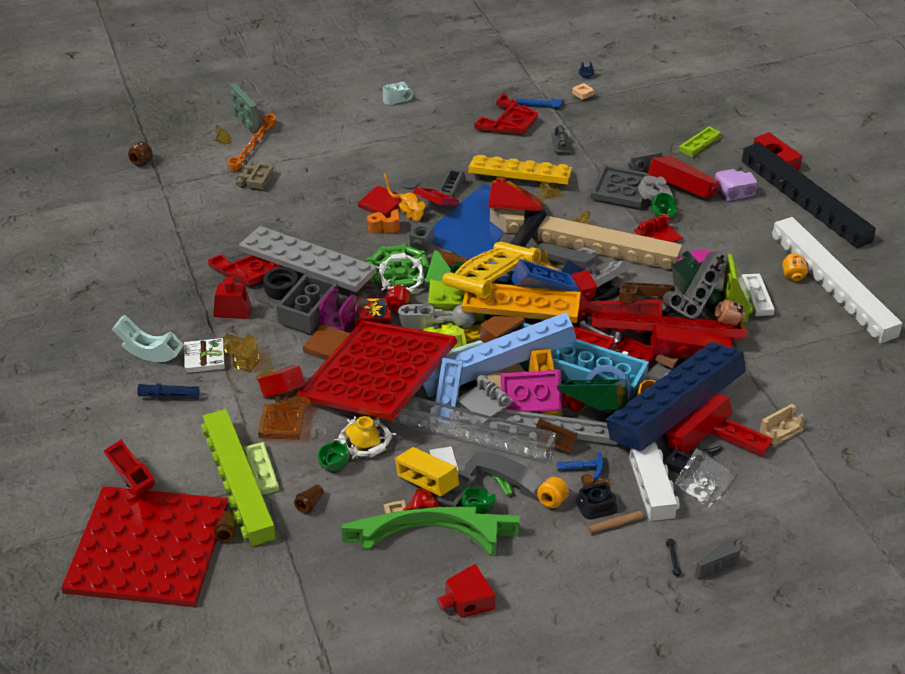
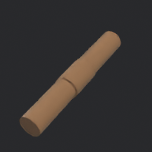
(615, 522)

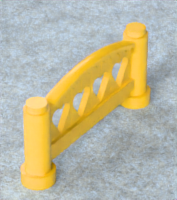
(482, 283)

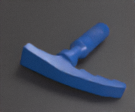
(598, 464)

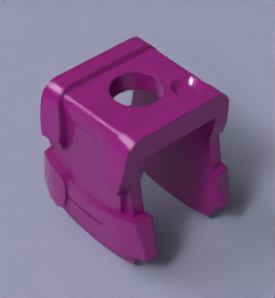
(330, 314)

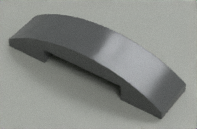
(509, 471)

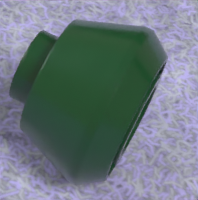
(714, 299)

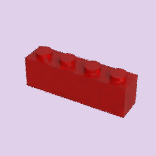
(682, 342)

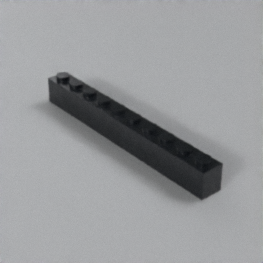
(809, 195)

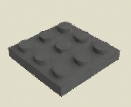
(618, 186)

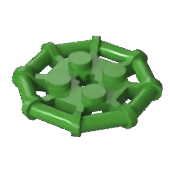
(403, 268)

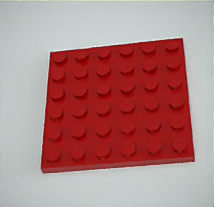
(377, 369)
(146, 547)

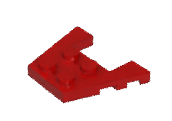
(514, 120)
(246, 270)

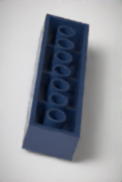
(675, 396)

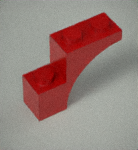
(588, 289)
(129, 468)

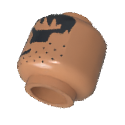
(730, 312)

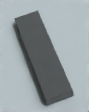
(563, 254)

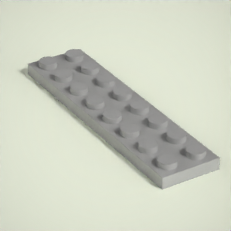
(308, 258)

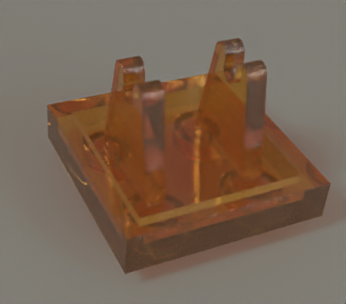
(281, 420)

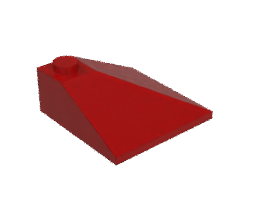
(510, 196)

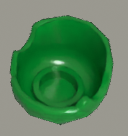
(664, 204)
(333, 456)
(478, 498)

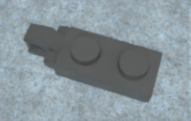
(467, 479)

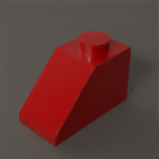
(281, 381)

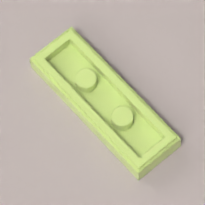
(261, 468)

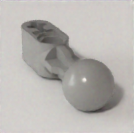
(425, 315)

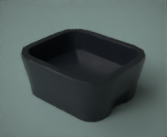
(596, 501)

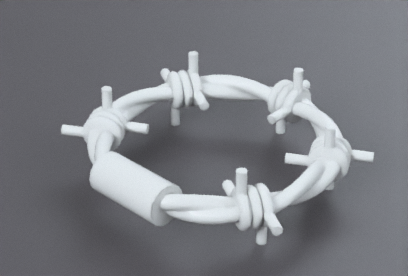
(399, 257)
(373, 451)

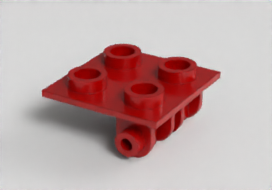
(658, 229)

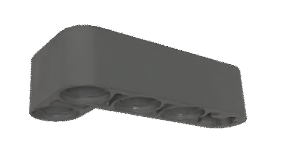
(698, 282)

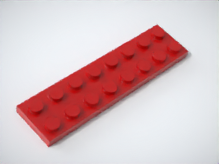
(642, 323)

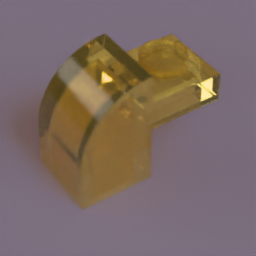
(243, 351)

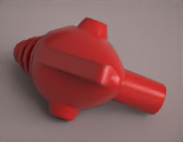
(422, 499)

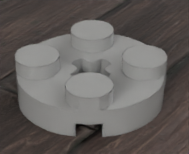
(651, 186)

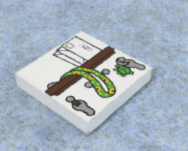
(204, 355)

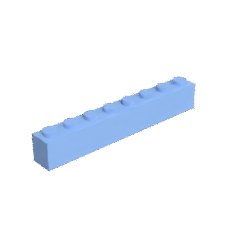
(508, 350)

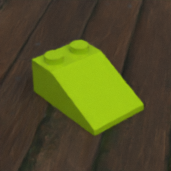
(735, 287)

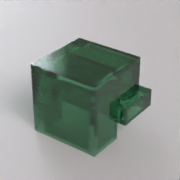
(685, 271)

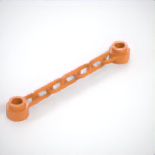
(234, 163)

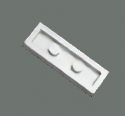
(758, 295)

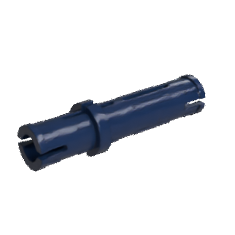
(168, 391)

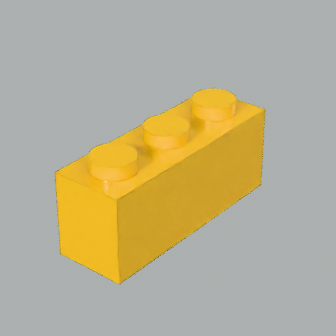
(427, 471)

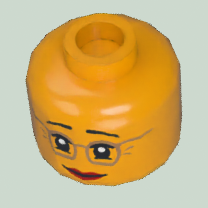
(794, 266)

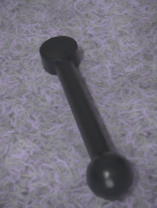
(670, 544)

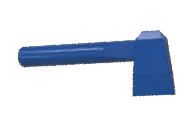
(555, 102)

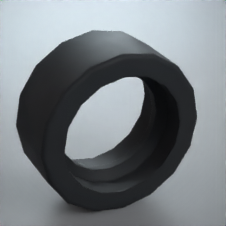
(279, 274)

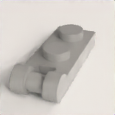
(607, 273)

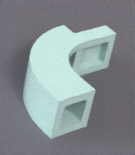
(144, 345)

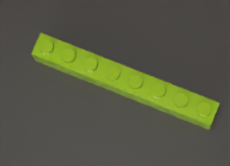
(238, 477)

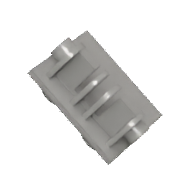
(485, 398)

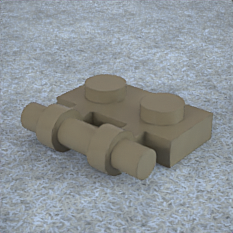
(255, 176)

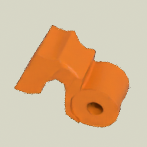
(378, 222)

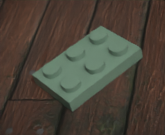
(244, 108)

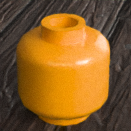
(553, 492)

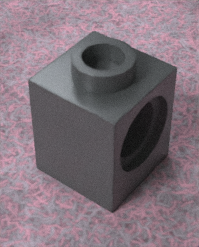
(422, 236)

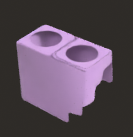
(736, 184)

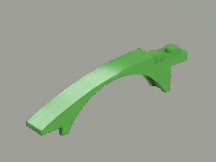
(479, 527)

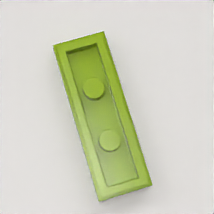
(700, 141)

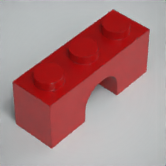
(780, 149)

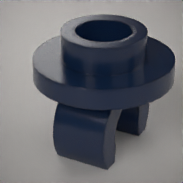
(586, 72)

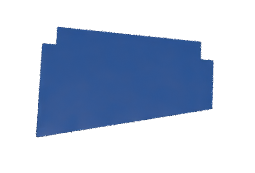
(468, 226)

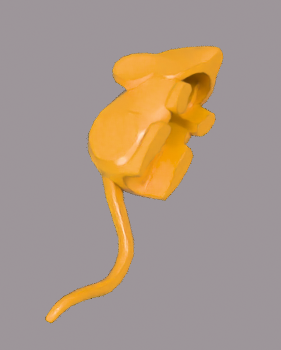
(409, 204)

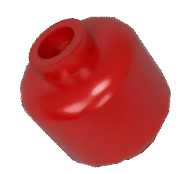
(397, 297)

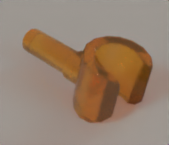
(587, 480)

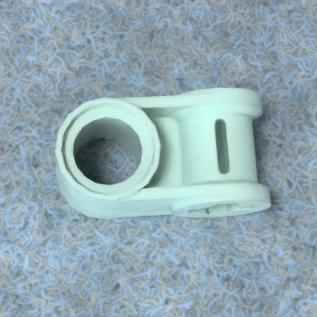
(396, 93)

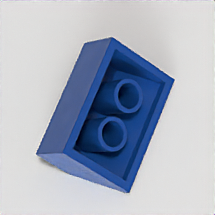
(539, 276)

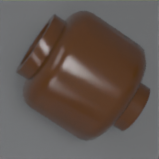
(140, 153)

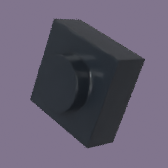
(677, 460)

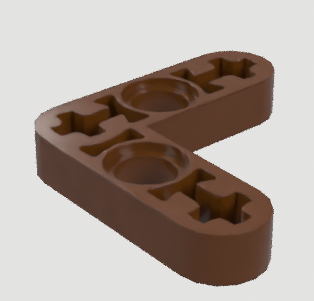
(630, 290)

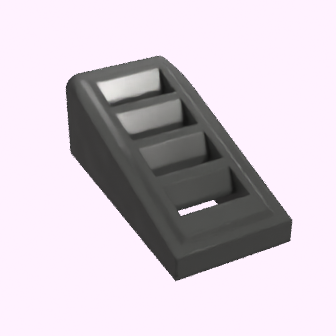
(451, 174)
(719, 559)

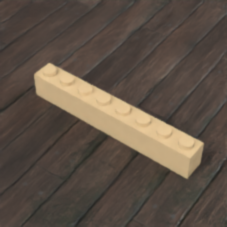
(609, 242)

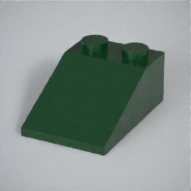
(598, 393)

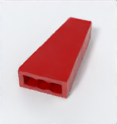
(683, 176)
(699, 423)

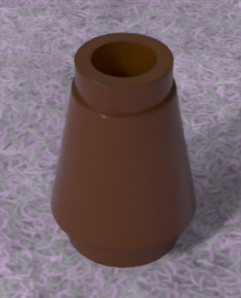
(308, 499)
(225, 527)

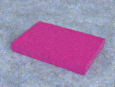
(533, 390)

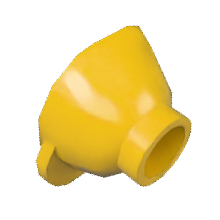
(363, 433)

